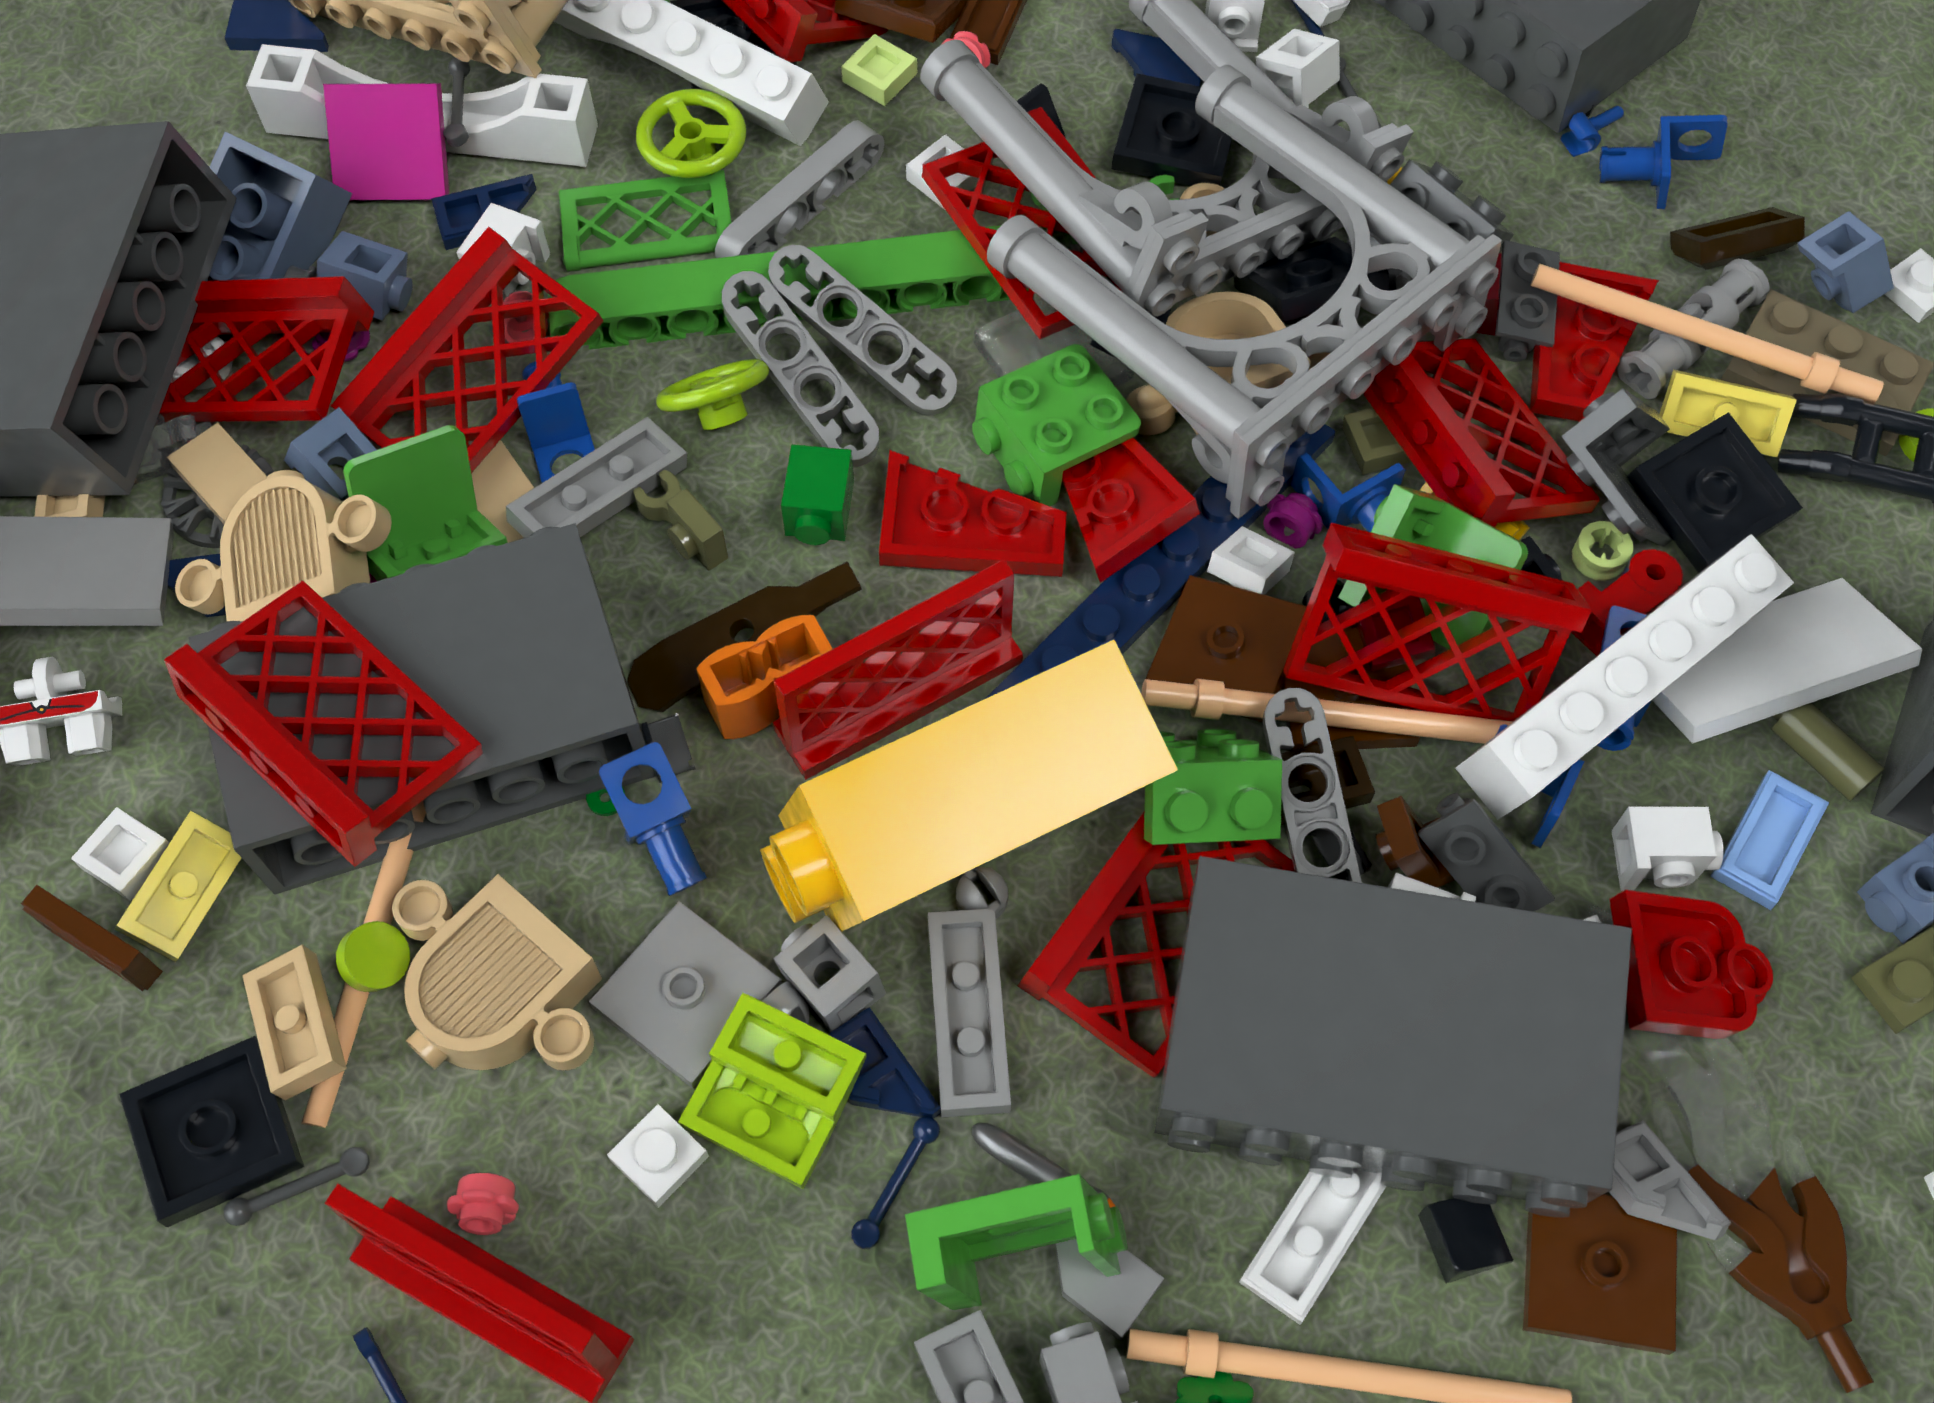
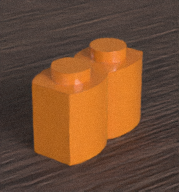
(740, 676)

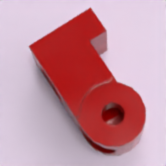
(1642, 588)

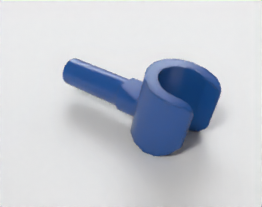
(1584, 131)

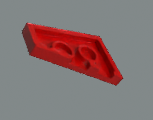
(1584, 347)
(1125, 504)
(956, 526)

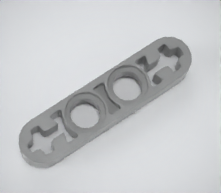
(803, 192)
(868, 324)
(805, 366)
(1324, 813)

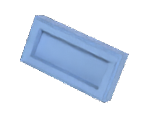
(1770, 839)

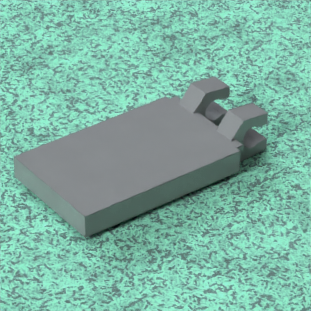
(84, 570)

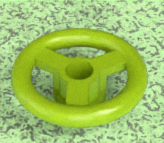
(693, 148)
(715, 392)

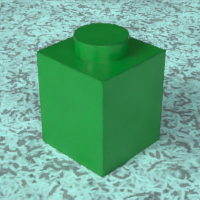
(817, 493)

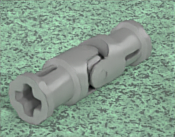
(1720, 304)

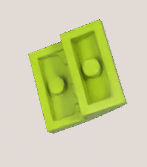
(773, 1090)

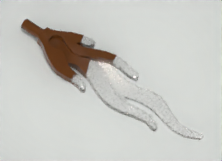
(1793, 1258)

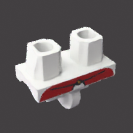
(84, 715)

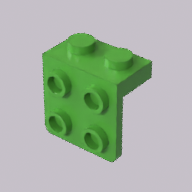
(1051, 420)
(429, 499)
(1440, 525)
(1217, 794)

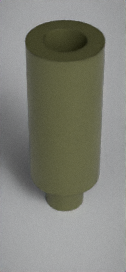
(1827, 749)

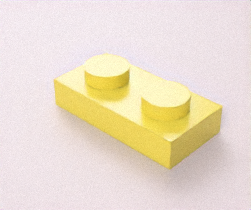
(1699, 400)
(181, 887)

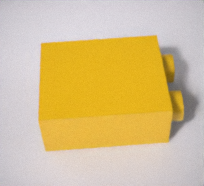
(965, 790)

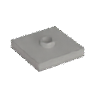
(681, 991)

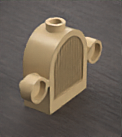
(1216, 317)
(277, 538)
(492, 980)

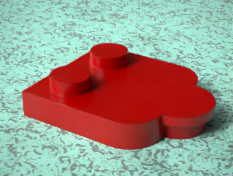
(1689, 966)

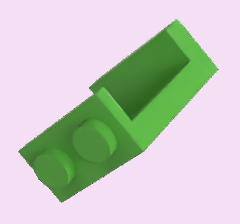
(956, 1235)

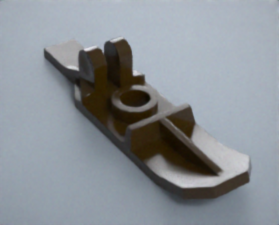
(670, 667)

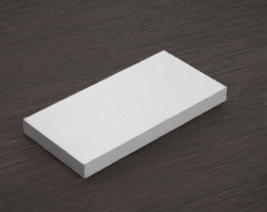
(1786, 659)

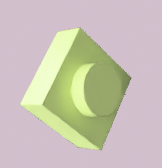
(879, 70)

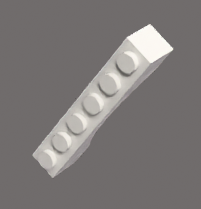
(756, 81)
(528, 120)
(1623, 677)

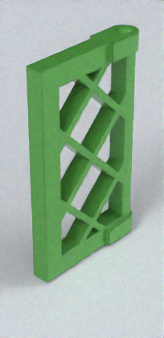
(621, 248)

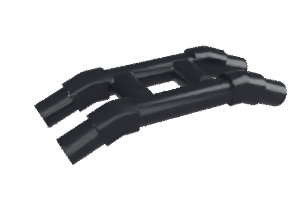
(1862, 465)

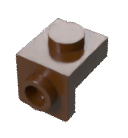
(1403, 846)

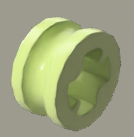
(1601, 568)

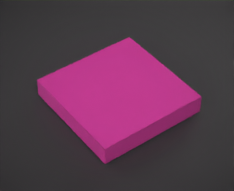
(387, 140)

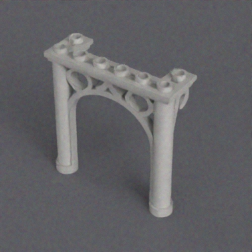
(1135, 234)
(1246, 426)

